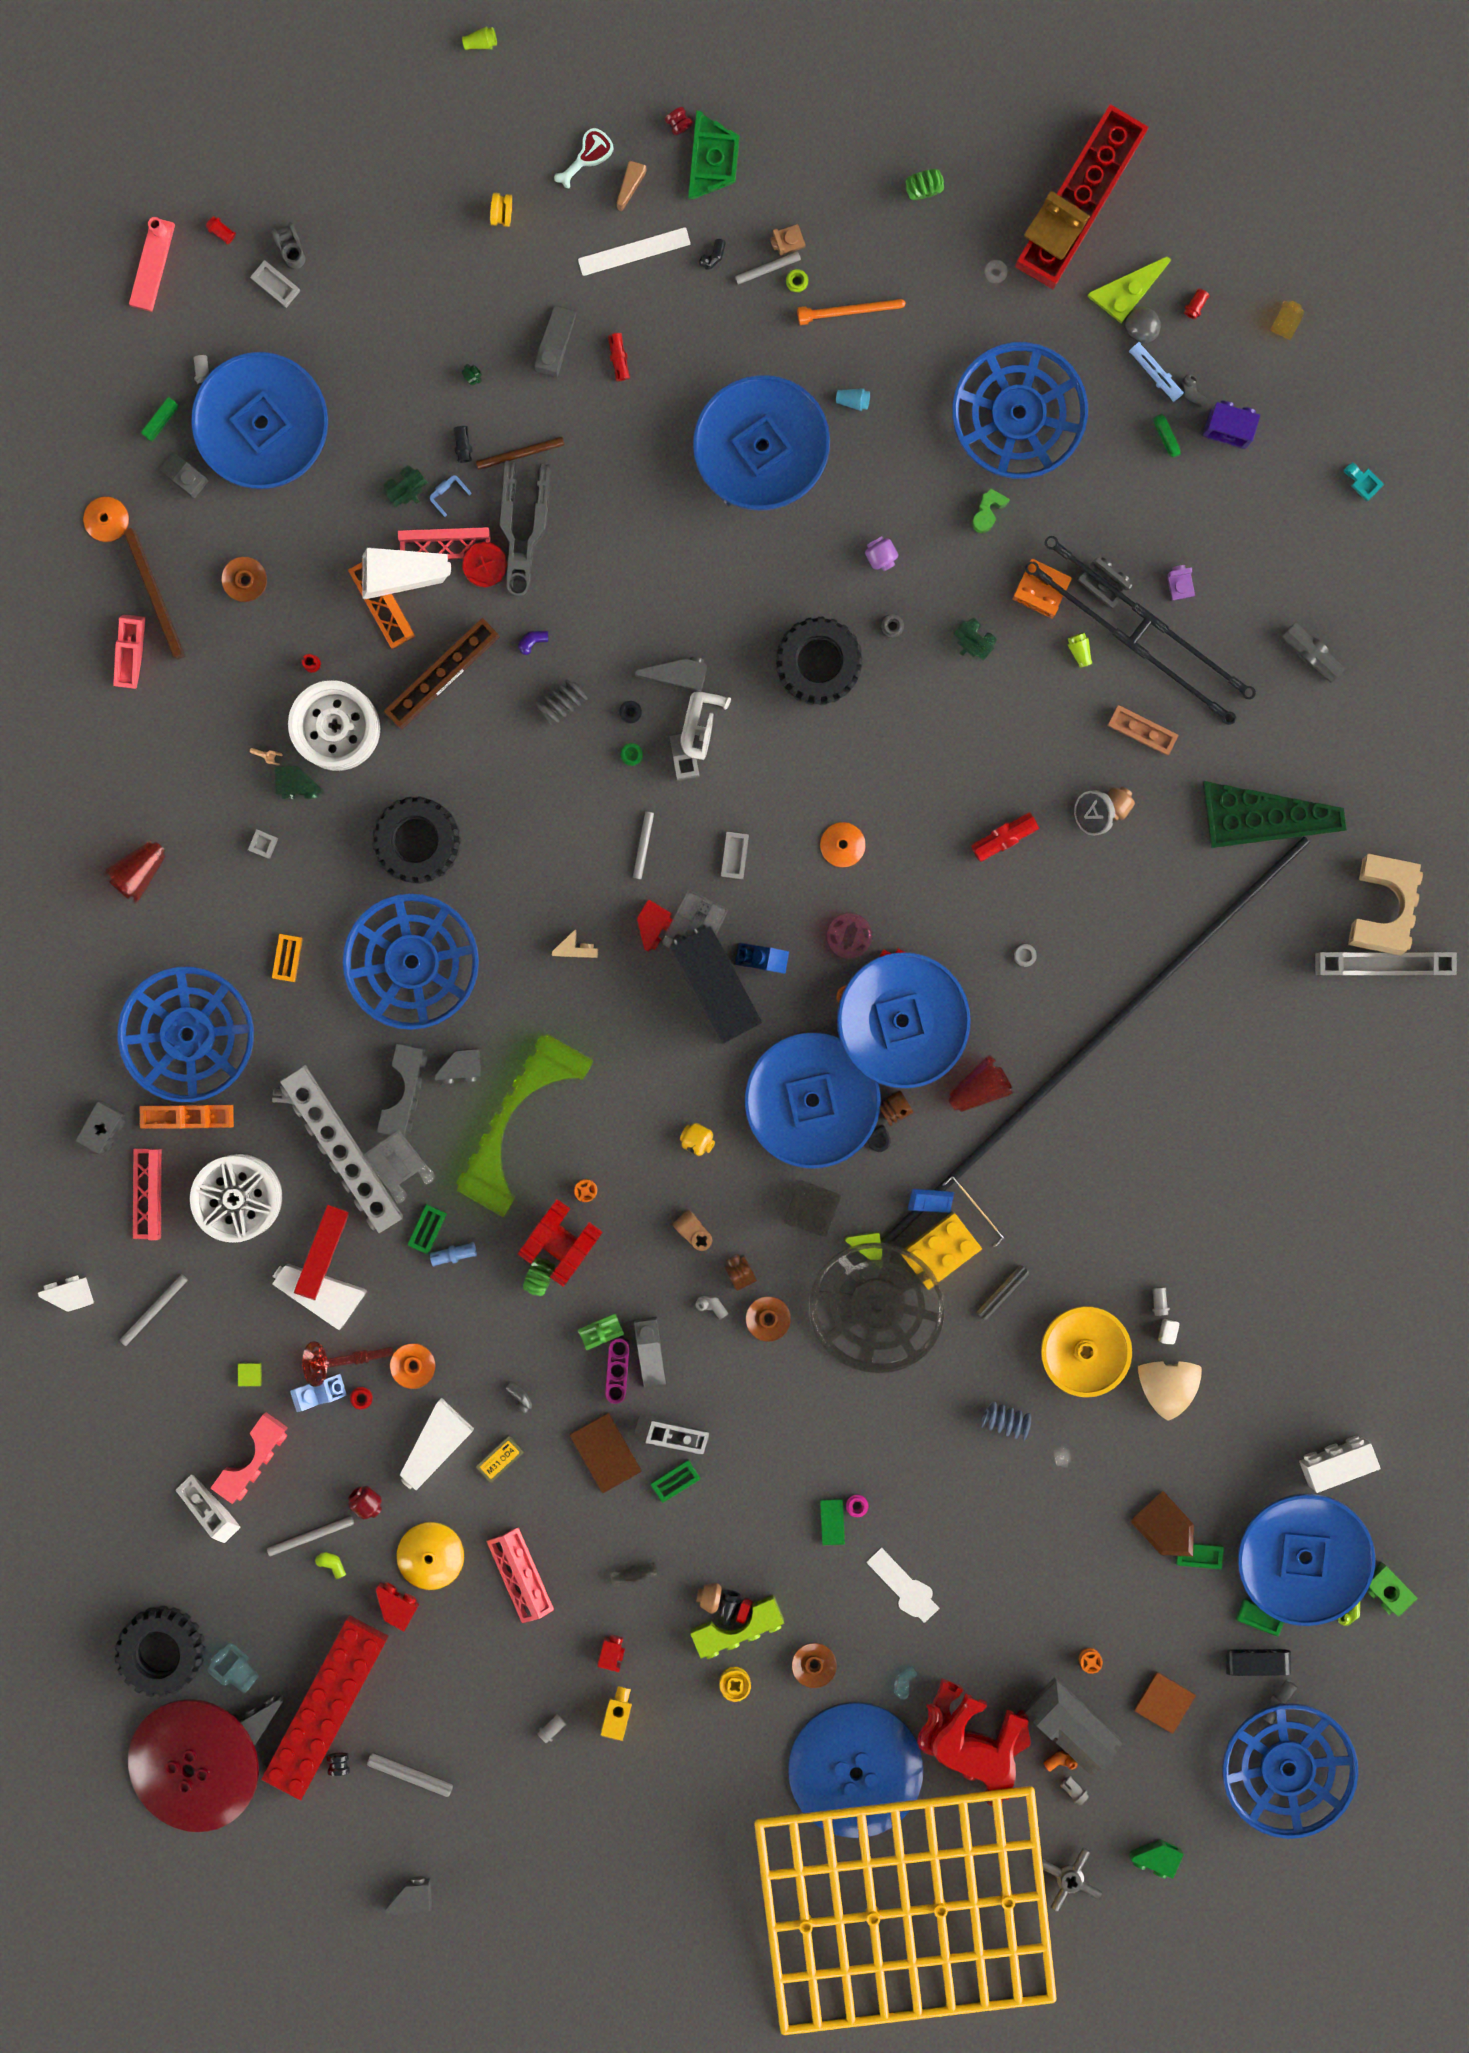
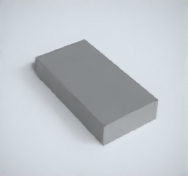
(275, 284)
(734, 855)

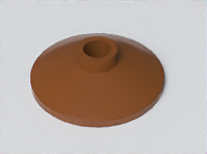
(234, 573)
(765, 1330)
(814, 1676)

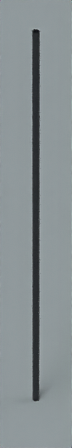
(1102, 1034)

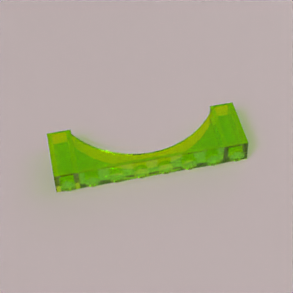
(485, 1176)

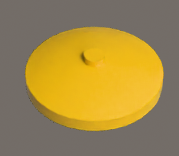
(1086, 1351)

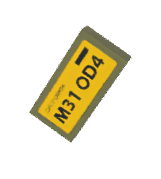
(500, 1459)

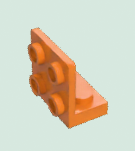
(1039, 596)

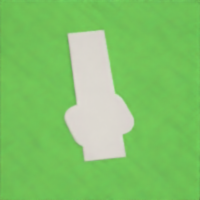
(914, 1595)

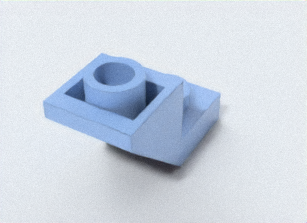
(309, 1396)

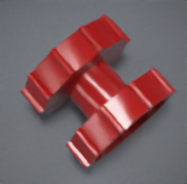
(560, 1243)

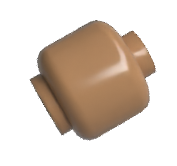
(1122, 802)

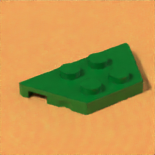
(712, 157)

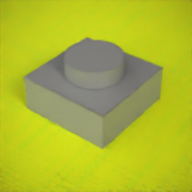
(263, 844)

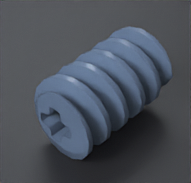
(1007, 1420)

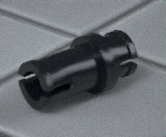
(462, 447)

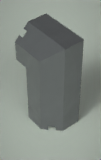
(1073, 1726)

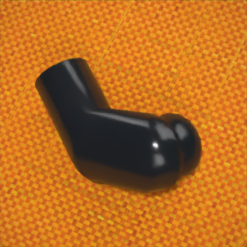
(716, 256)

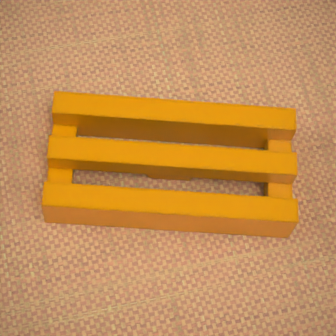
(292, 978)

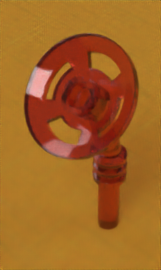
(322, 1362)

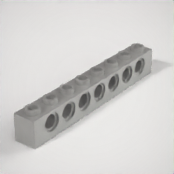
(376, 1220)

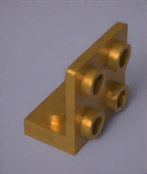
(1056, 225)

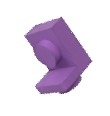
(1180, 583)

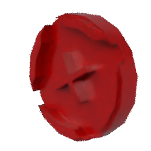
(484, 564)

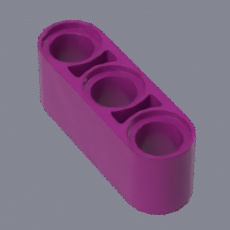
(613, 1380)

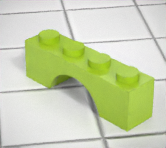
(711, 1638)

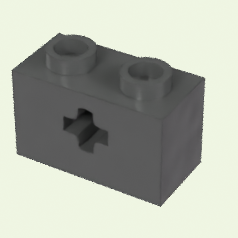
(90, 1133)

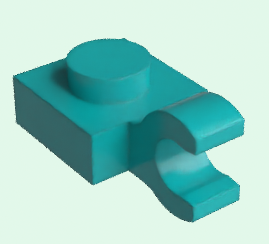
(1365, 483)

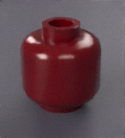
(365, 1502)

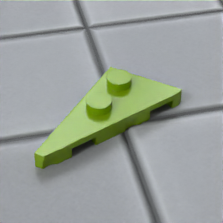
(1124, 293)

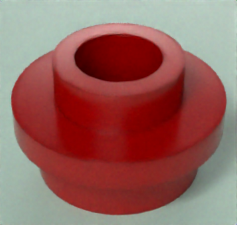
(354, 1398)

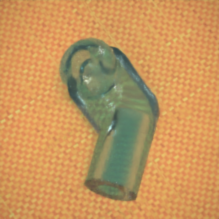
(902, 1682)

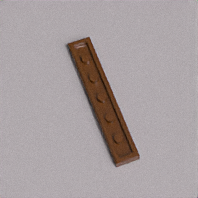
(154, 593)

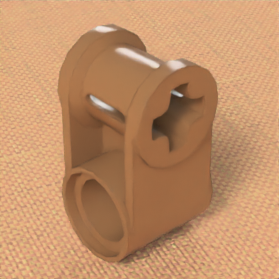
(690, 1227)

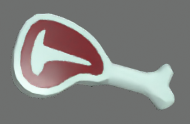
(595, 150)

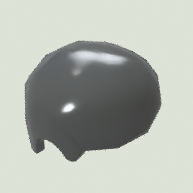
(1143, 324)

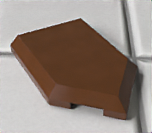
(1166, 1527)

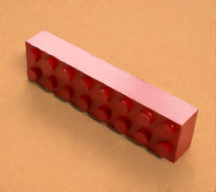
(1088, 187)
(325, 1707)

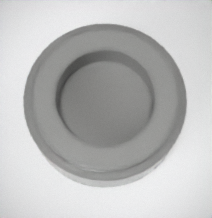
(1025, 955)

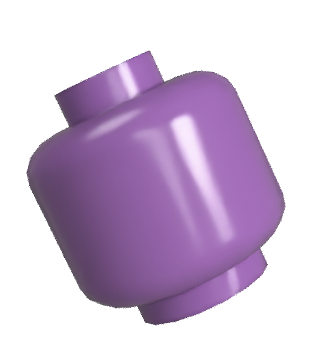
(881, 553)

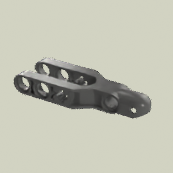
(520, 551)

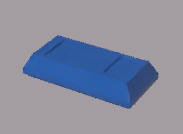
(930, 1201)

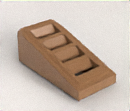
(632, 178)

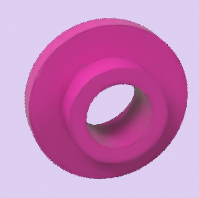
(857, 1512)

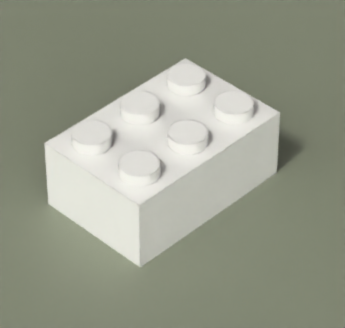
(1339, 1464)

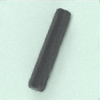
(1003, 1292)

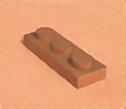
(1142, 730)

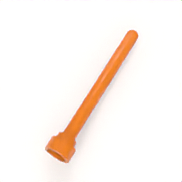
(807, 315)

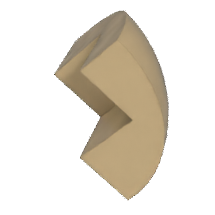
(1170, 1386)

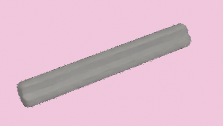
(409, 1775)

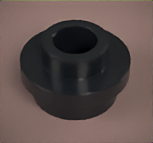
(625, 706)

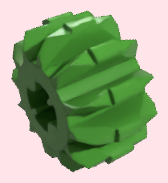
(924, 184)
(538, 1276)

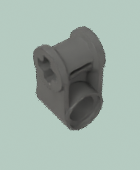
(288, 242)

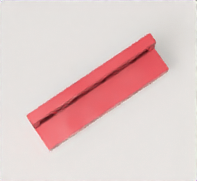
(444, 535)
(154, 1174)
(523, 1575)

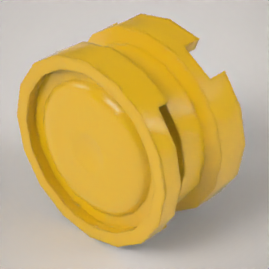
(498, 209)
(735, 1684)

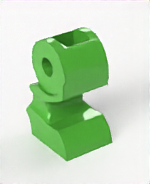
(985, 518)

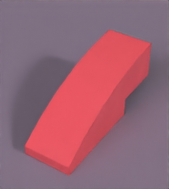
(129, 650)

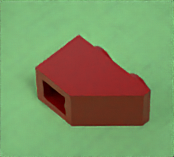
(651, 923)
(396, 1607)

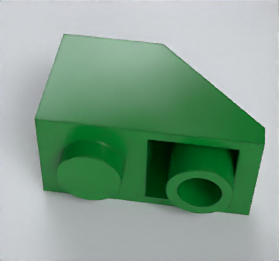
(1159, 1857)

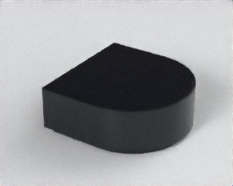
(879, 1140)

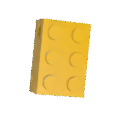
(943, 1248)

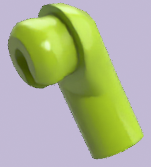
(330, 1561)
(1351, 1616)

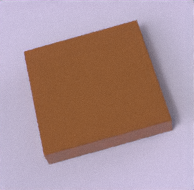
(1164, 1702)

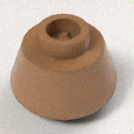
(709, 1597)

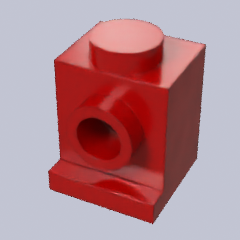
(611, 1653)

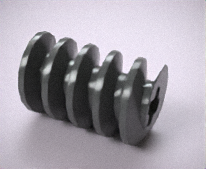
(561, 701)

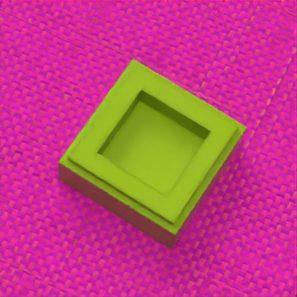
(249, 1374)

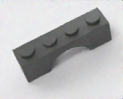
(408, 1062)

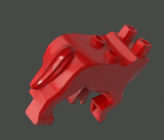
(969, 1751)

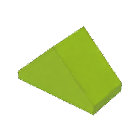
(871, 1237)

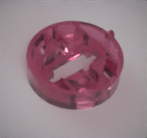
(839, 933)

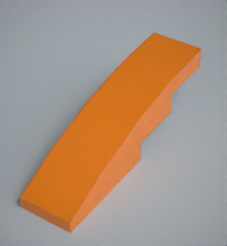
(187, 1116)

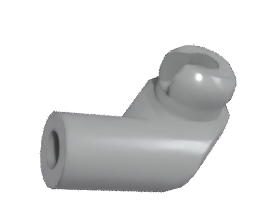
(711, 1303)

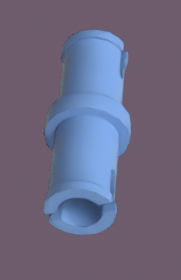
(453, 1254)

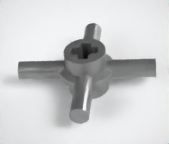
(1072, 1886)

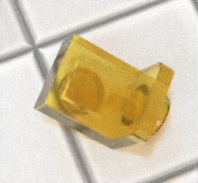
(1288, 319)

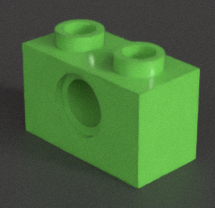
(1401, 1596)

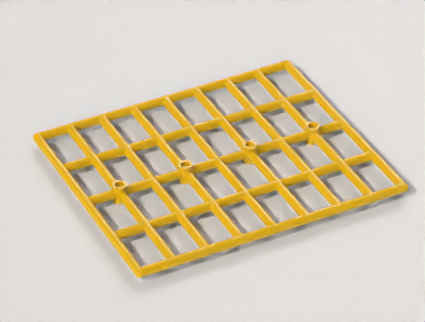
(873, 1915)

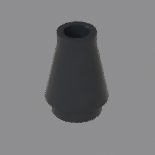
(729, 1605)

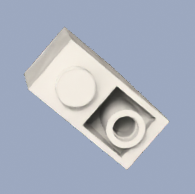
(68, 1296)

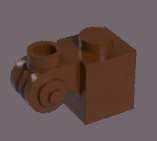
(740, 1272)

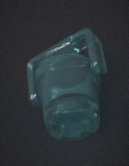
(239, 1675)

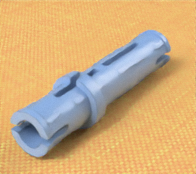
(1173, 392)

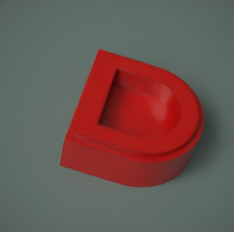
(744, 1611)

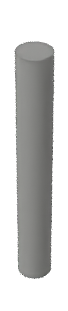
(766, 268)
(643, 845)

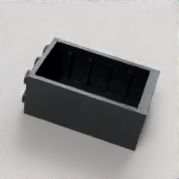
(715, 983)

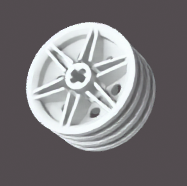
(303, 723)
(213, 1218)

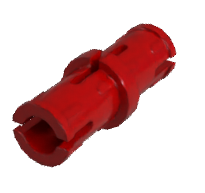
(618, 357)

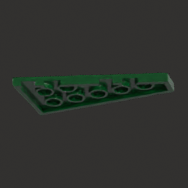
(1253, 816)

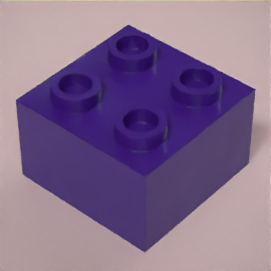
(1231, 424)

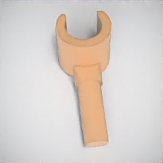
(269, 756)

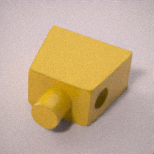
(615, 1725)

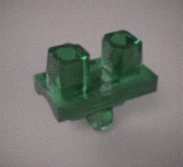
(407, 488)
(972, 641)

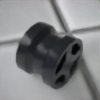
(338, 1764)

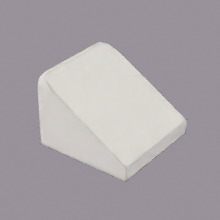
(1168, 1331)

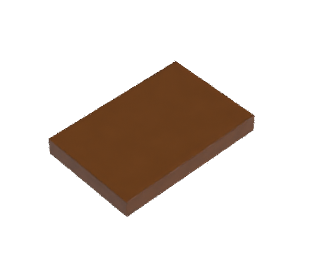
(605, 1452)

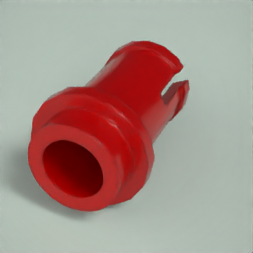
(222, 231)
(1196, 304)
(313, 668)

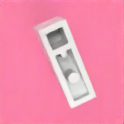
(207, 1509)

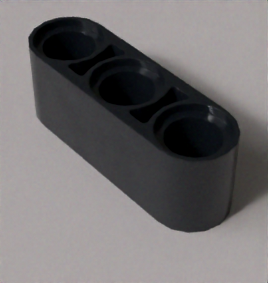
(1258, 1662)

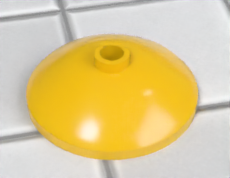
(432, 1540)

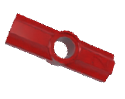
(1005, 837)

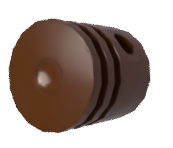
(895, 1108)

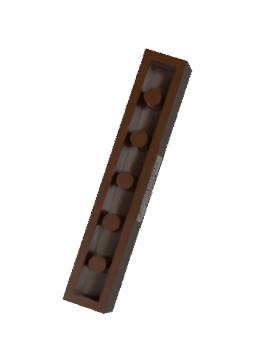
(442, 673)

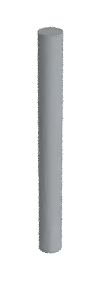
(153, 1310)
(309, 1536)

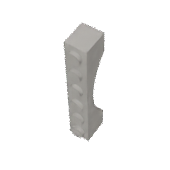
(1385, 963)

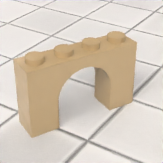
(1403, 880)

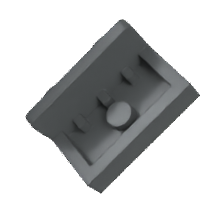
(1103, 569)

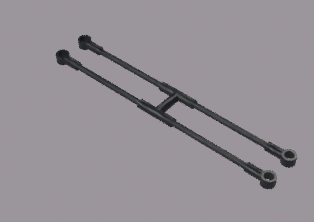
(1148, 619)

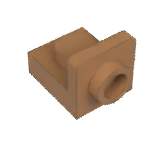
(787, 240)

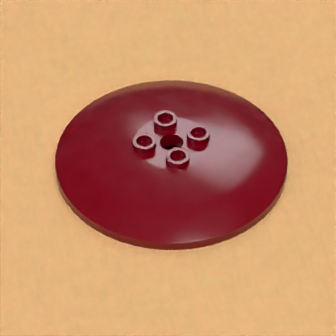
(213, 1745)

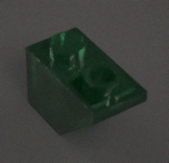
(294, 781)

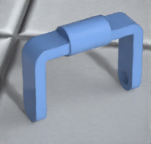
(442, 487)

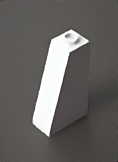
(401, 571)
(334, 1301)
(439, 1438)

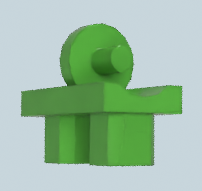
(600, 1331)

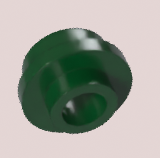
(472, 374)

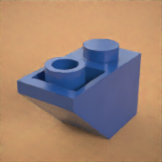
(762, 958)

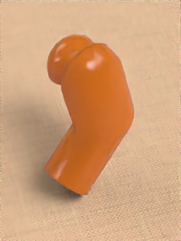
(1060, 1758)

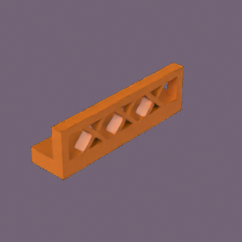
(394, 608)

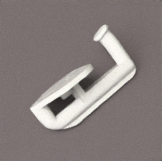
(691, 723)

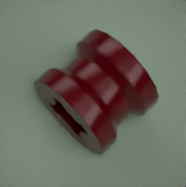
(678, 121)

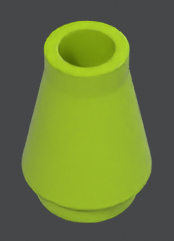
(480, 39)
(1080, 649)

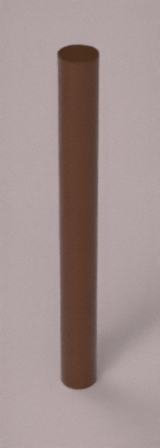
(519, 453)

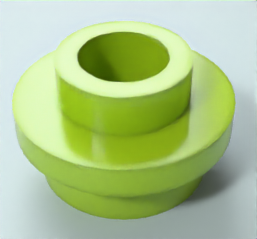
(797, 273)

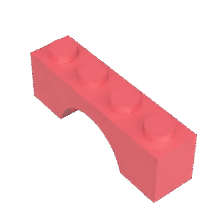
(266, 1435)

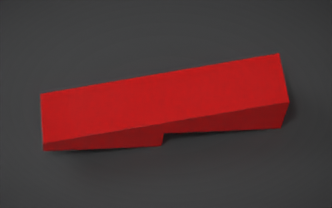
(321, 1252)

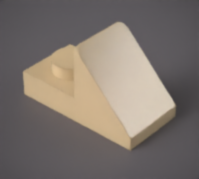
(568, 948)

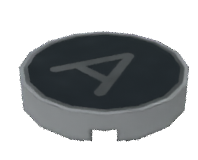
(1094, 812)

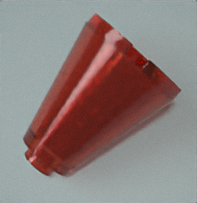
(136, 870)
(981, 1086)

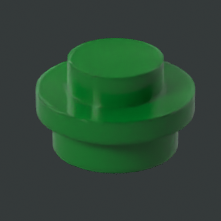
(631, 754)

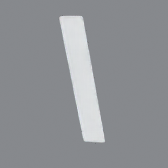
(634, 251)

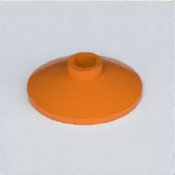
(115, 525)
(830, 844)
(401, 1368)

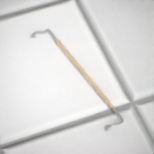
(977, 1207)

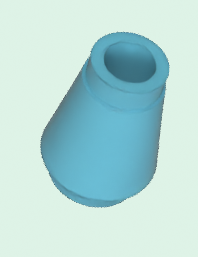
(854, 398)

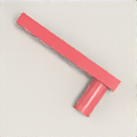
(151, 264)

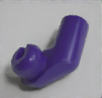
(530, 639)

